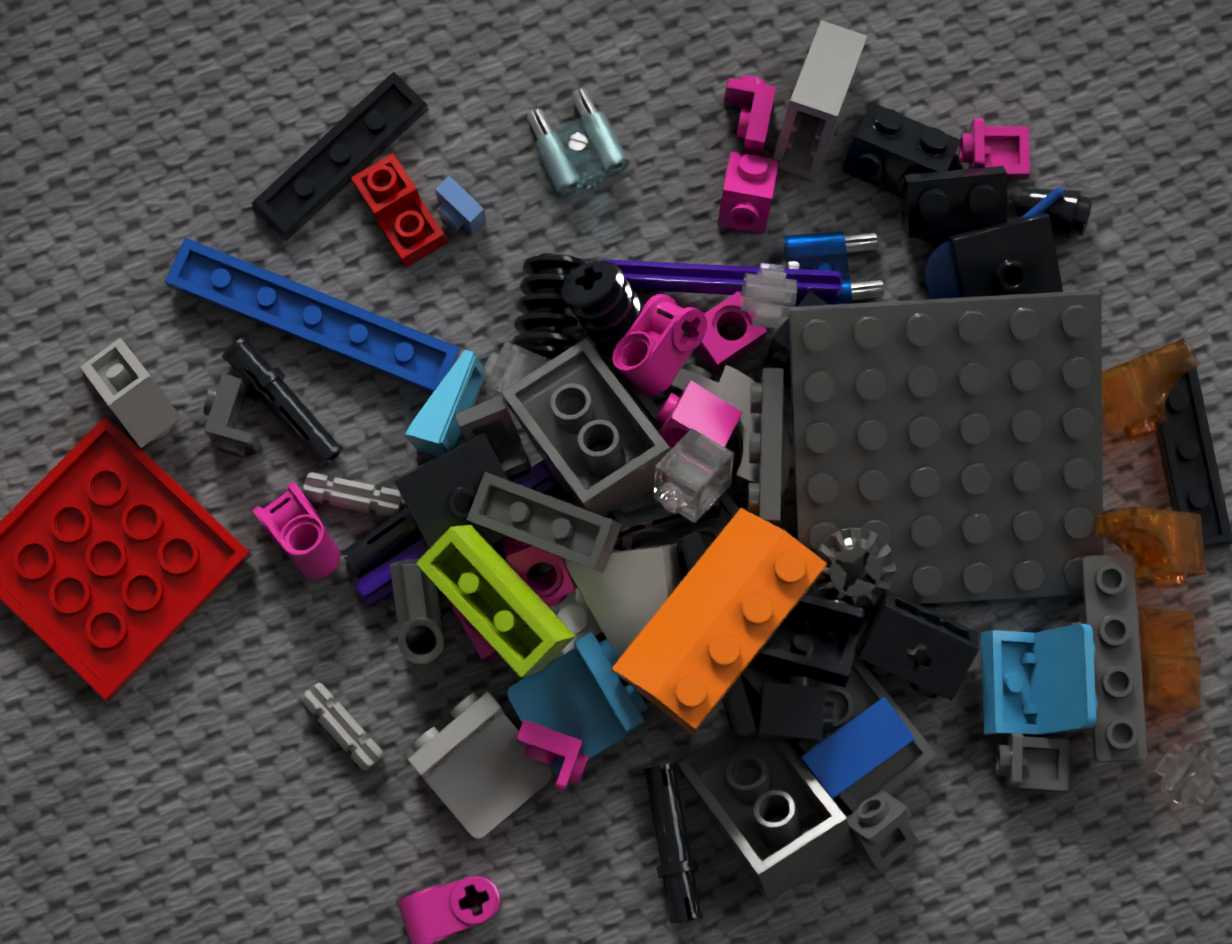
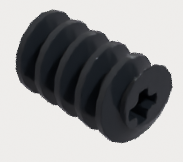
(602, 302)
(543, 305)

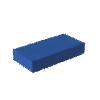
(858, 748)

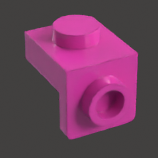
(996, 146)
(748, 192)

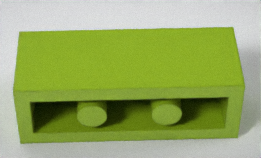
(495, 600)

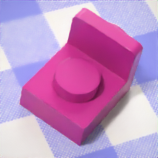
(753, 122)
(546, 744)

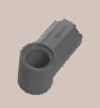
(415, 605)

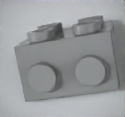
(478, 765)

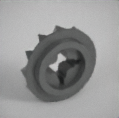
(849, 546)

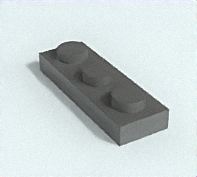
(766, 446)
(544, 522)

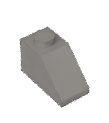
(131, 393)

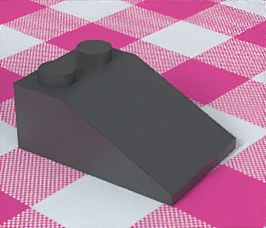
(588, 430)
(767, 809)

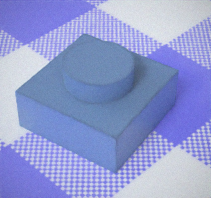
(458, 207)

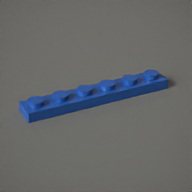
(311, 316)

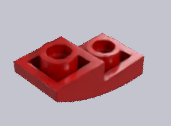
(399, 210)

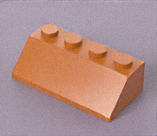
(719, 618)

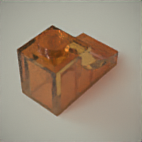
(1139, 388)
(1162, 542)
(1169, 661)

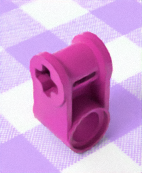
(656, 344)
(296, 527)
(440, 912)

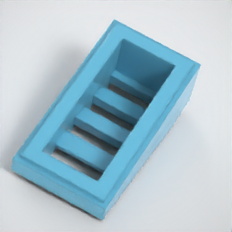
(436, 426)

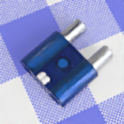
(829, 253)

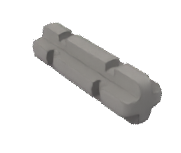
(352, 495)
(342, 726)

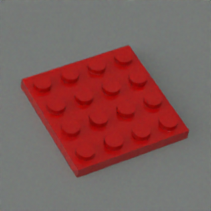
(111, 558)

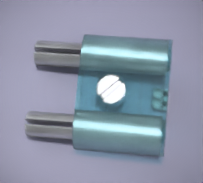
(579, 151)

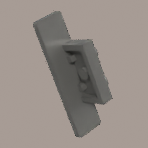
(1113, 616)

